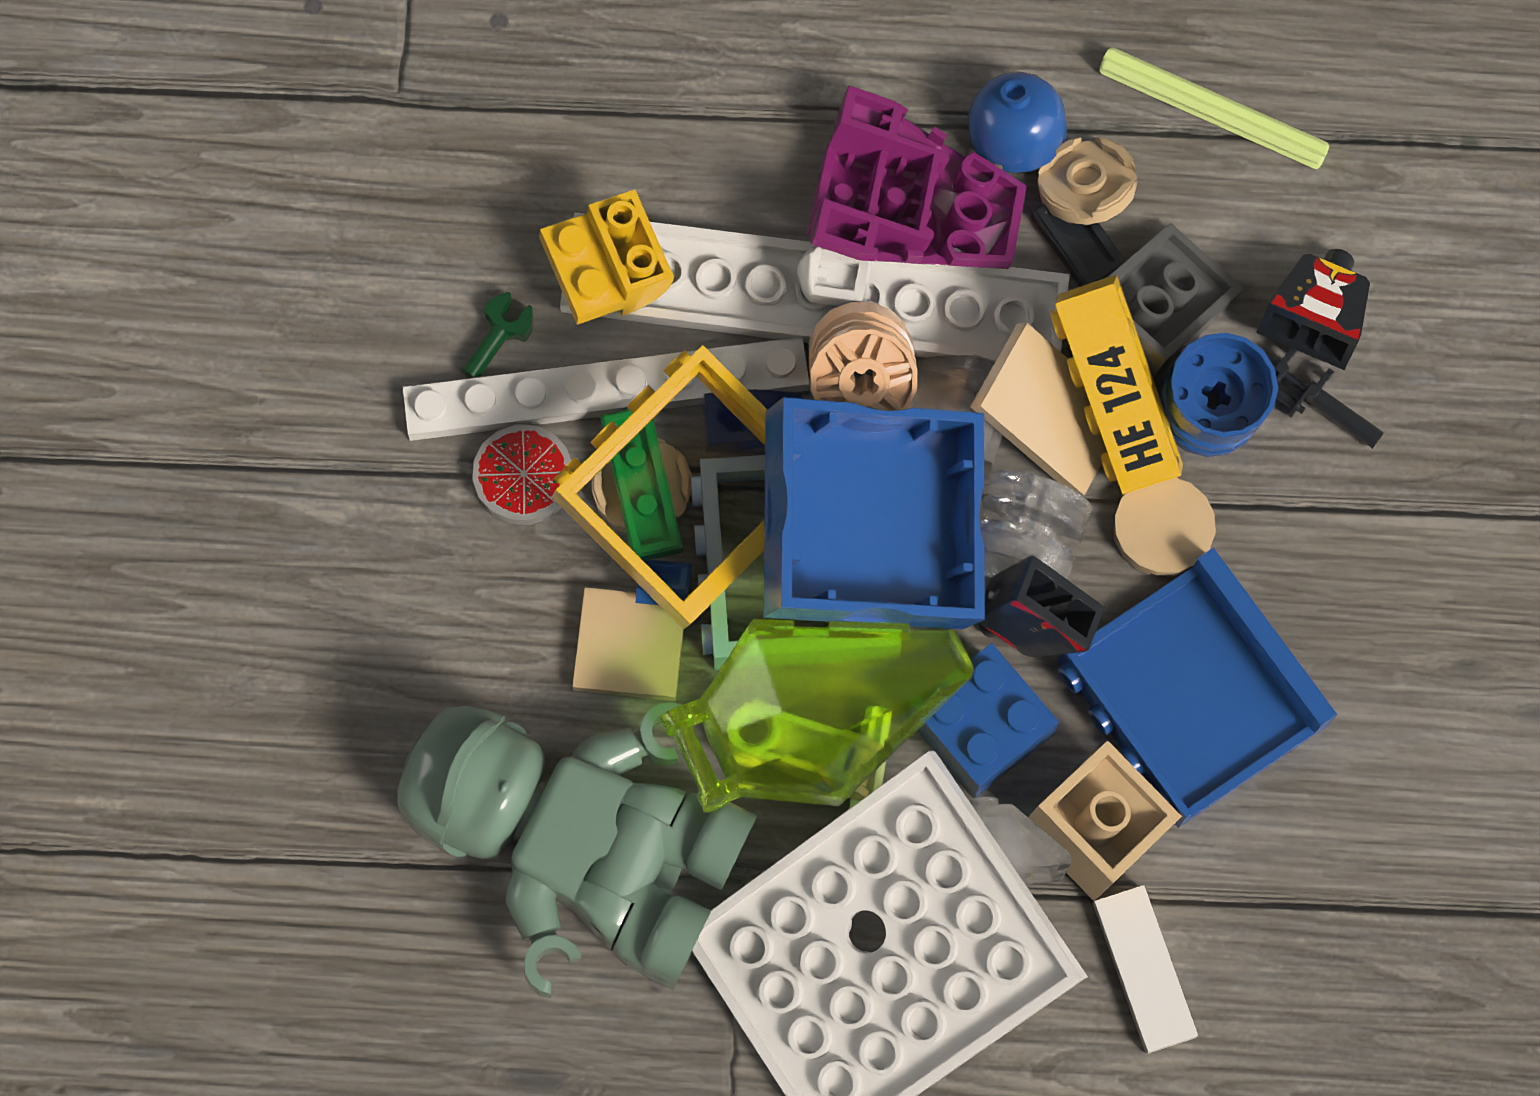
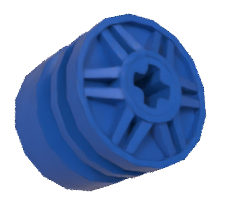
(1235, 374)

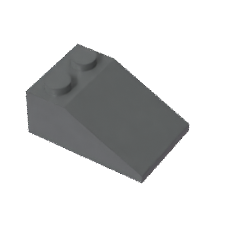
(1173, 295)

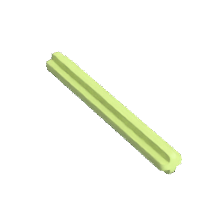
(1214, 108)

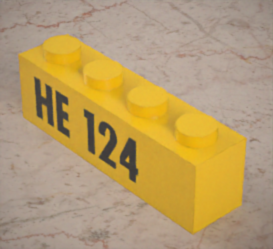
(1118, 385)

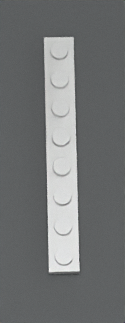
(587, 389)

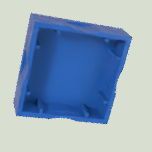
(873, 514)

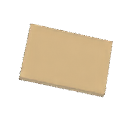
(1041, 410)

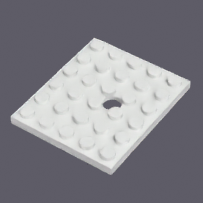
(957, 962)

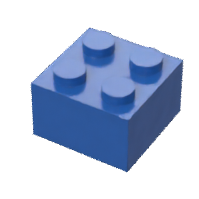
(989, 723)

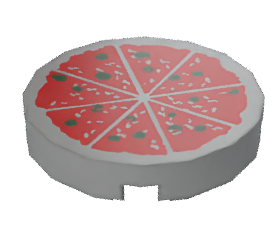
(518, 472)

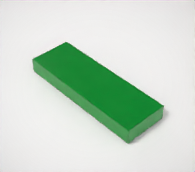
(644, 493)

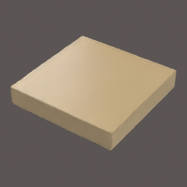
(627, 647)

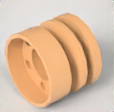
(860, 339)

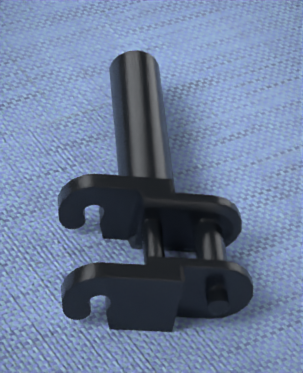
(1324, 403)

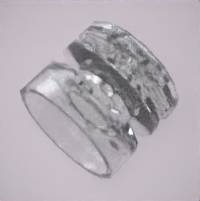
(1031, 518)

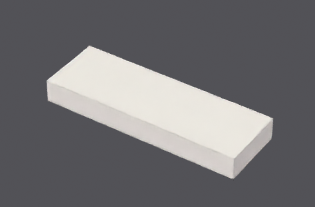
(1145, 969)

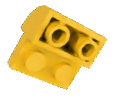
(607, 258)

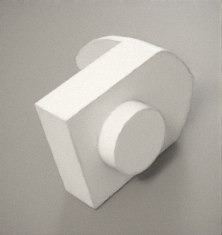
(833, 277)

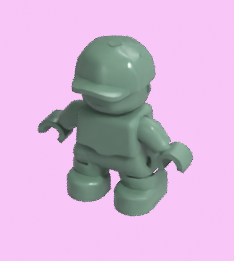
(581, 838)

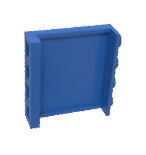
(1197, 688)

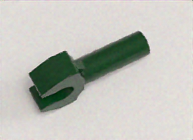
(498, 333)

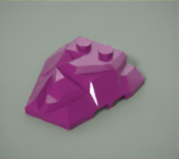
(907, 195)

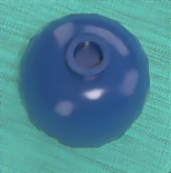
(1017, 122)

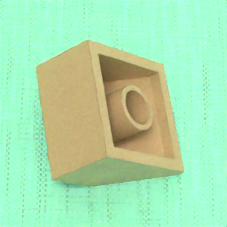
(1104, 818)

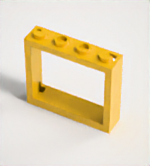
(614, 438)

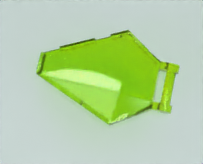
(814, 708)

